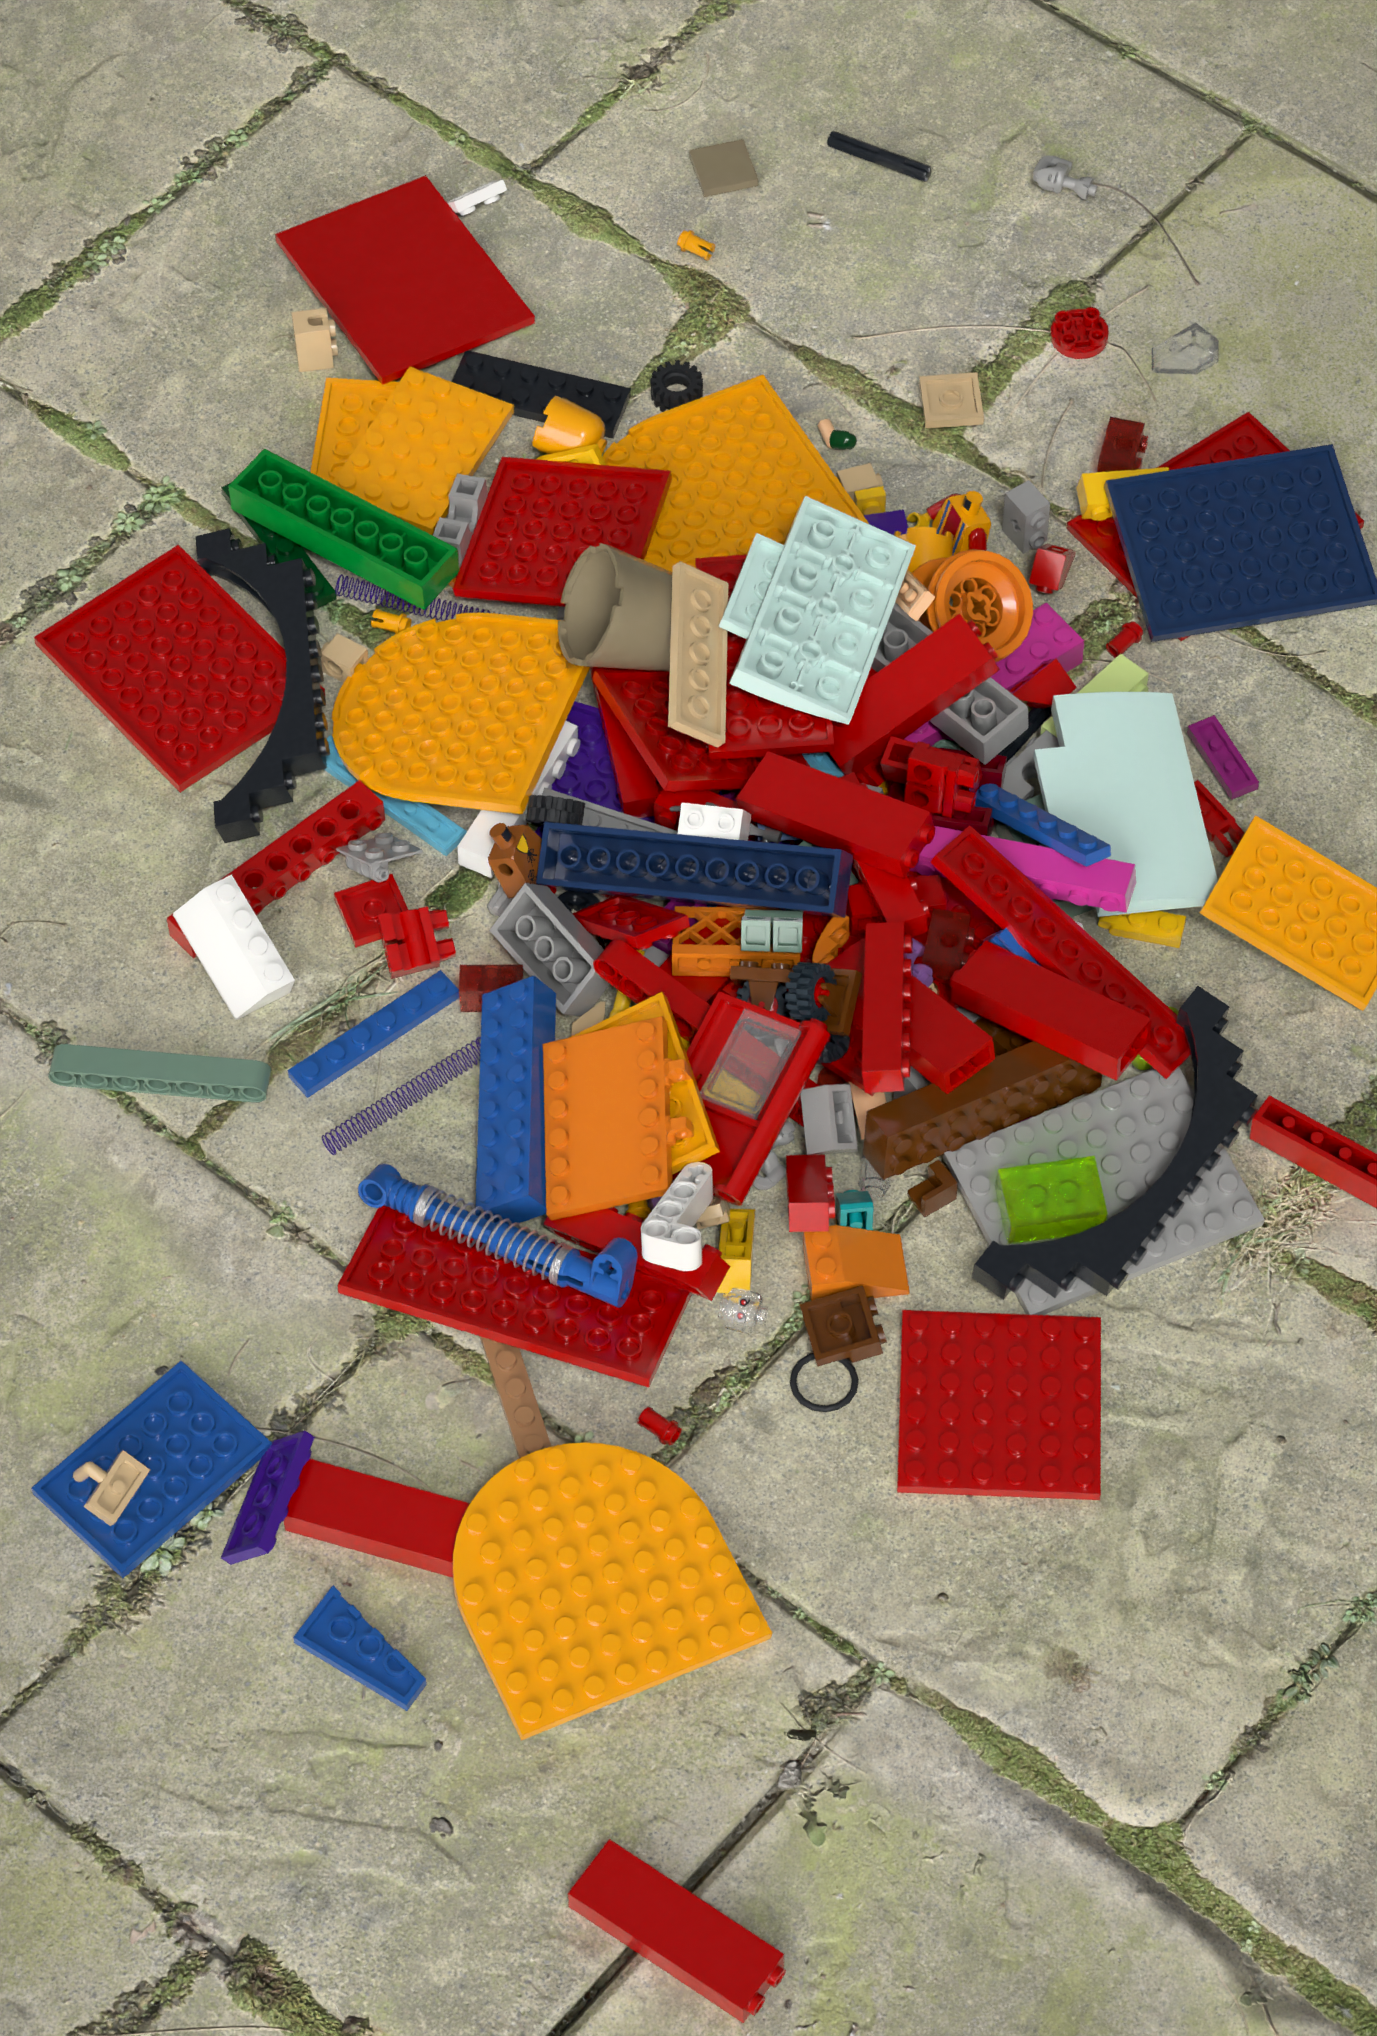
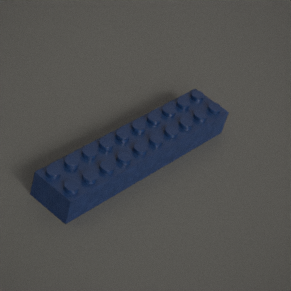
(695, 869)

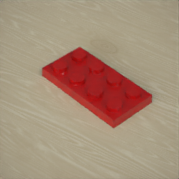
(632, 921)

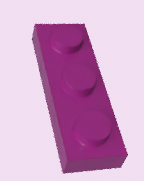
(1223, 757)

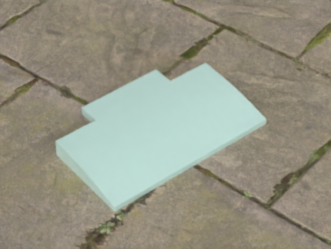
(815, 610)
(1132, 786)

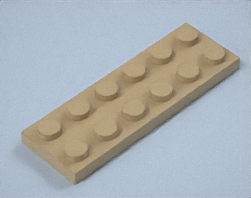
(698, 655)

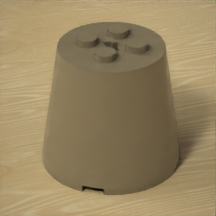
(616, 612)

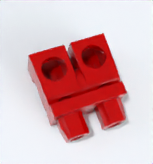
(937, 781)
(411, 940)

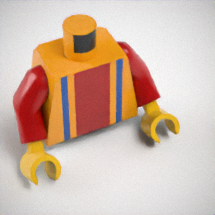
(960, 516)

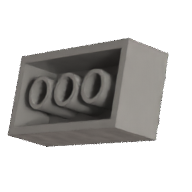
(552, 947)

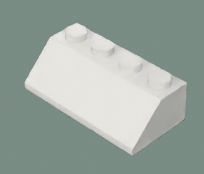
(234, 948)

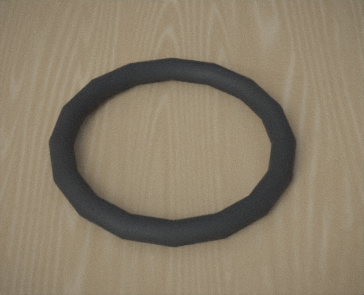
(822, 1408)

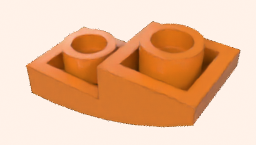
(832, 938)

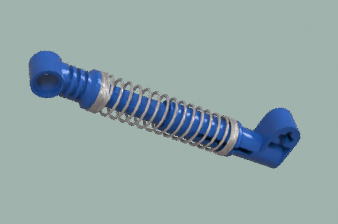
(561, 1264)

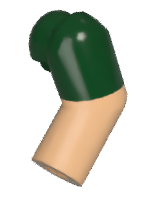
(836, 438)

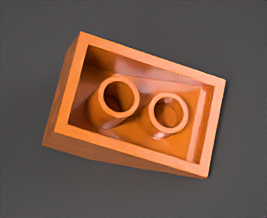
(854, 1258)

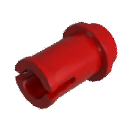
(1130, 634)
(665, 1430)

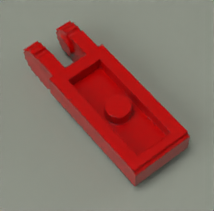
(1217, 821)

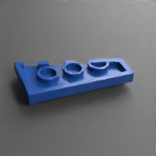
(351, 1645)

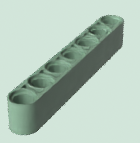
(160, 1073)

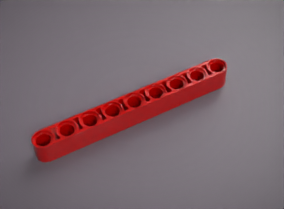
(642, 979)

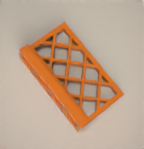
(717, 960)

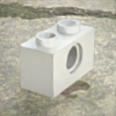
(714, 822)

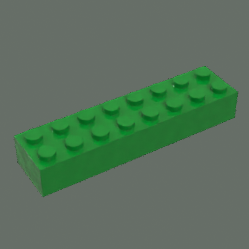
(344, 529)

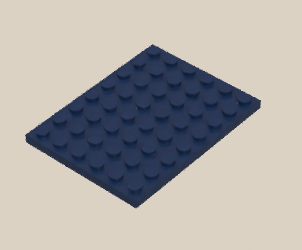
(1242, 542)

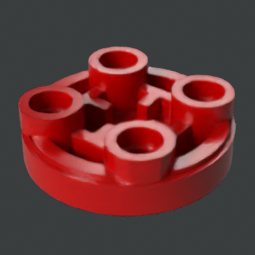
(1079, 333)

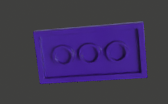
(268, 1498)

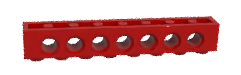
(314, 837)

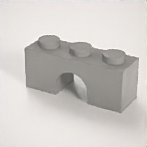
(465, 507)
(1023, 767)

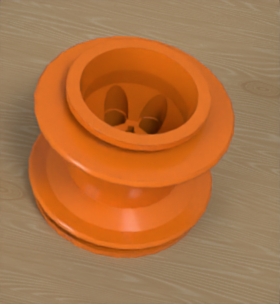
(982, 589)

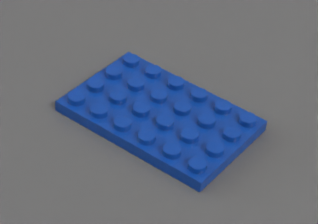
(193, 1455)

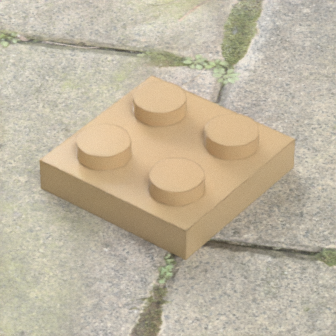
(951, 400)

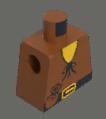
(514, 856)

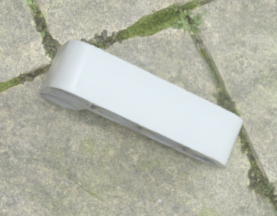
(669, 1230)

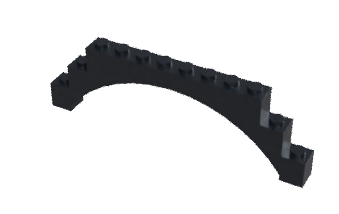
(298, 736)
(1109, 1249)

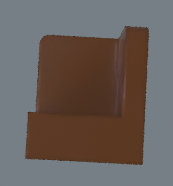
(935, 1191)

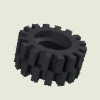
(675, 375)
(554, 810)

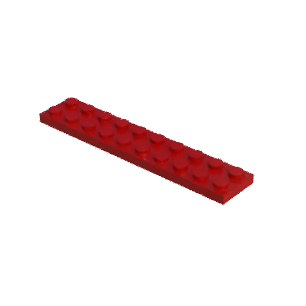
(1057, 939)

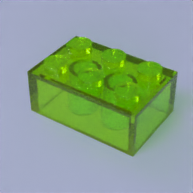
(1050, 1199)

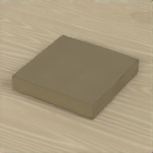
(723, 168)

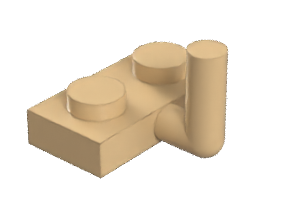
(114, 1487)

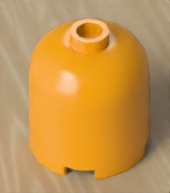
(568, 428)
(928, 545)

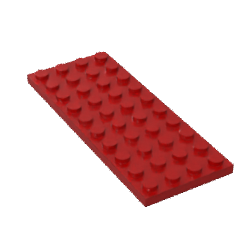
(474, 1292)

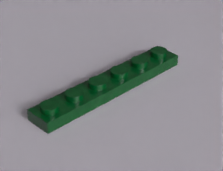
(286, 551)

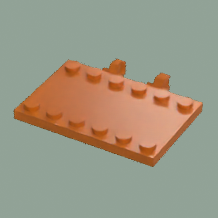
(610, 1117)

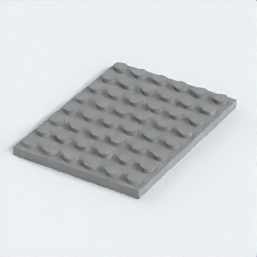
(1134, 1137)

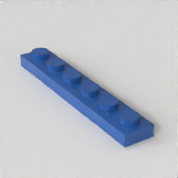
(1042, 825)
(373, 1034)

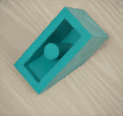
(854, 1209)

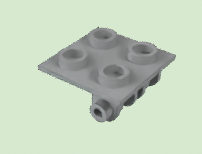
(372, 855)

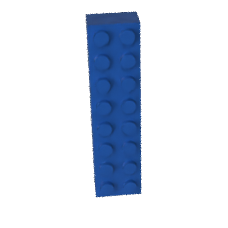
(511, 1100)

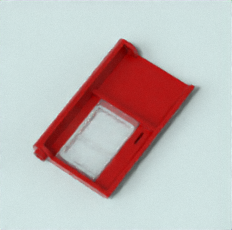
(749, 1078)

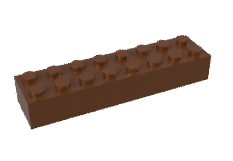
(996, 1097)

